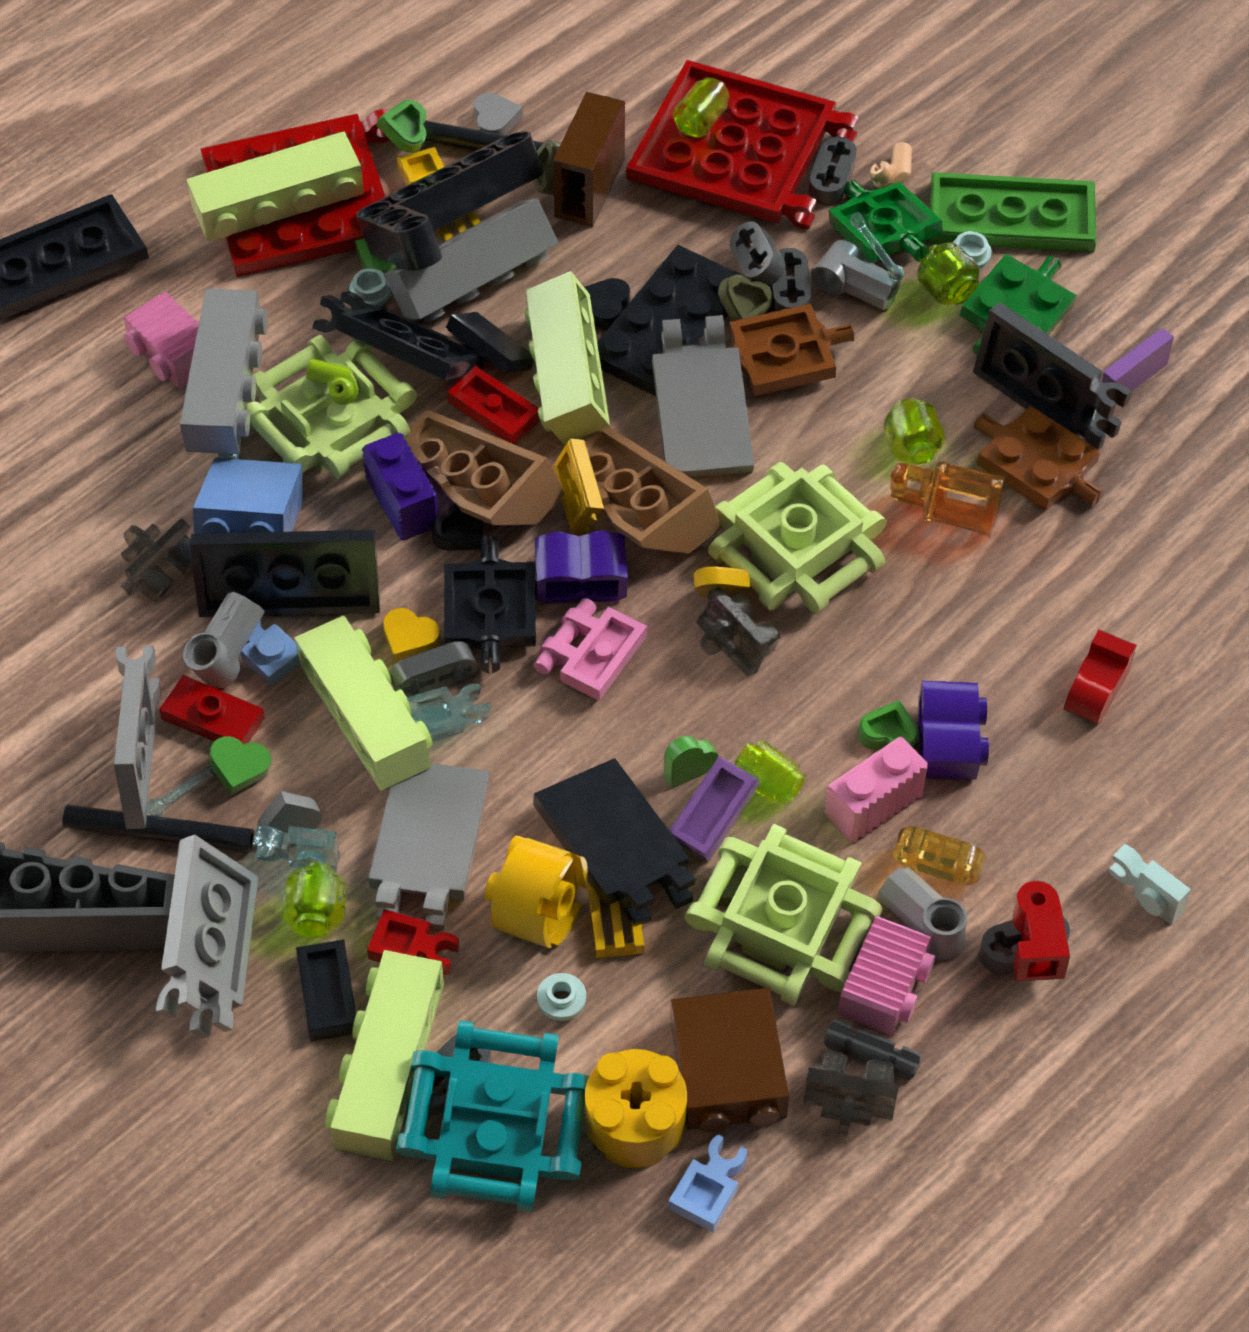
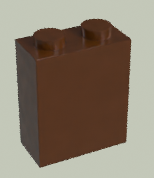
(589, 159)
(729, 1059)

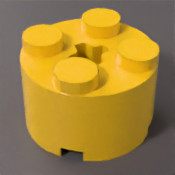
(536, 892)
(635, 1081)

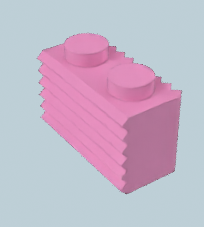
(164, 336)
(876, 789)
(885, 976)

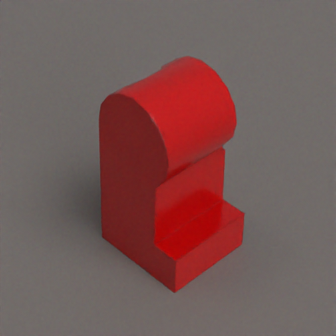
(1100, 676)
(1041, 922)

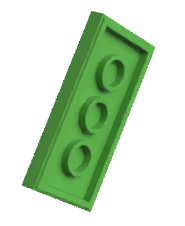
(1016, 210)

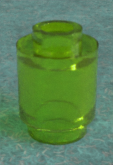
(701, 107)
(776, 772)

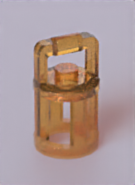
(956, 479)

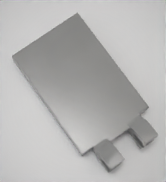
(702, 403)
(136, 734)
(429, 839)
(207, 937)

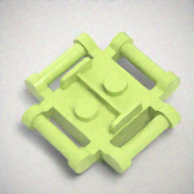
(322, 430)
(795, 531)
(783, 913)

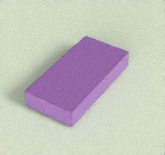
(1141, 361)
(714, 808)

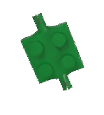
(891, 215)
(1022, 290)

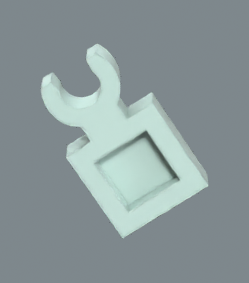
(1154, 886)

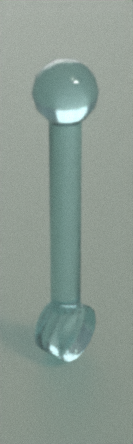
(896, 272)
(156, 806)

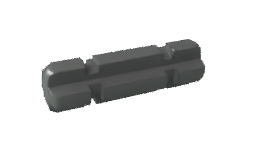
(868, 1046)

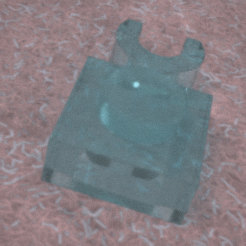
(446, 713)
(298, 846)

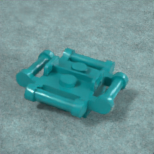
(494, 1117)

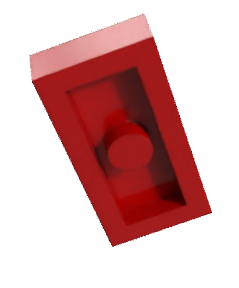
(493, 405)
(210, 711)

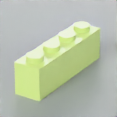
(275, 186)
(566, 358)
(364, 703)
(378, 1073)

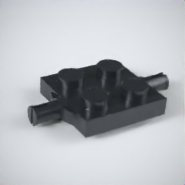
(490, 604)

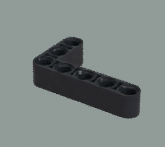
(404, 222)

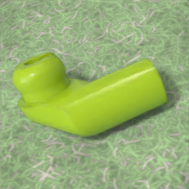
(338, 379)

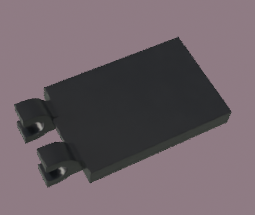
(398, 336)
(1048, 376)
(619, 836)

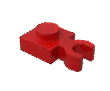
(411, 937)

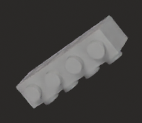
(474, 258)
(222, 371)

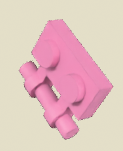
(600, 656)

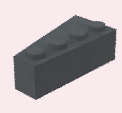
(79, 905)

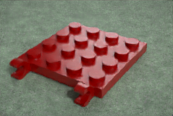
(751, 152)
(311, 233)

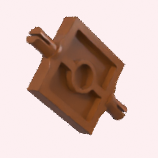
(786, 348)
(1038, 458)

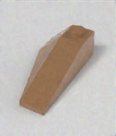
(484, 472)
(648, 496)

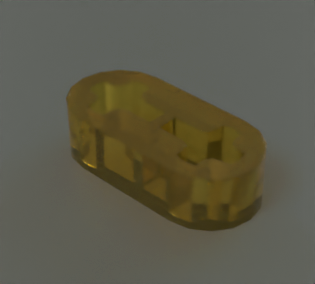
(939, 855)

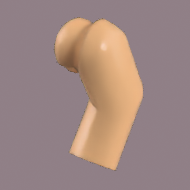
(896, 171)

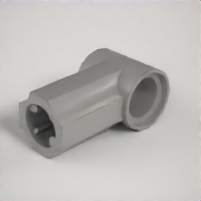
(847, 271)
(223, 641)
(926, 910)

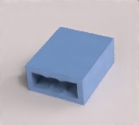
(249, 497)

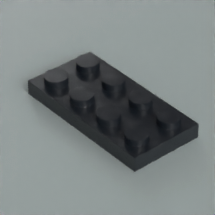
(66, 254)
(679, 289)
(288, 571)

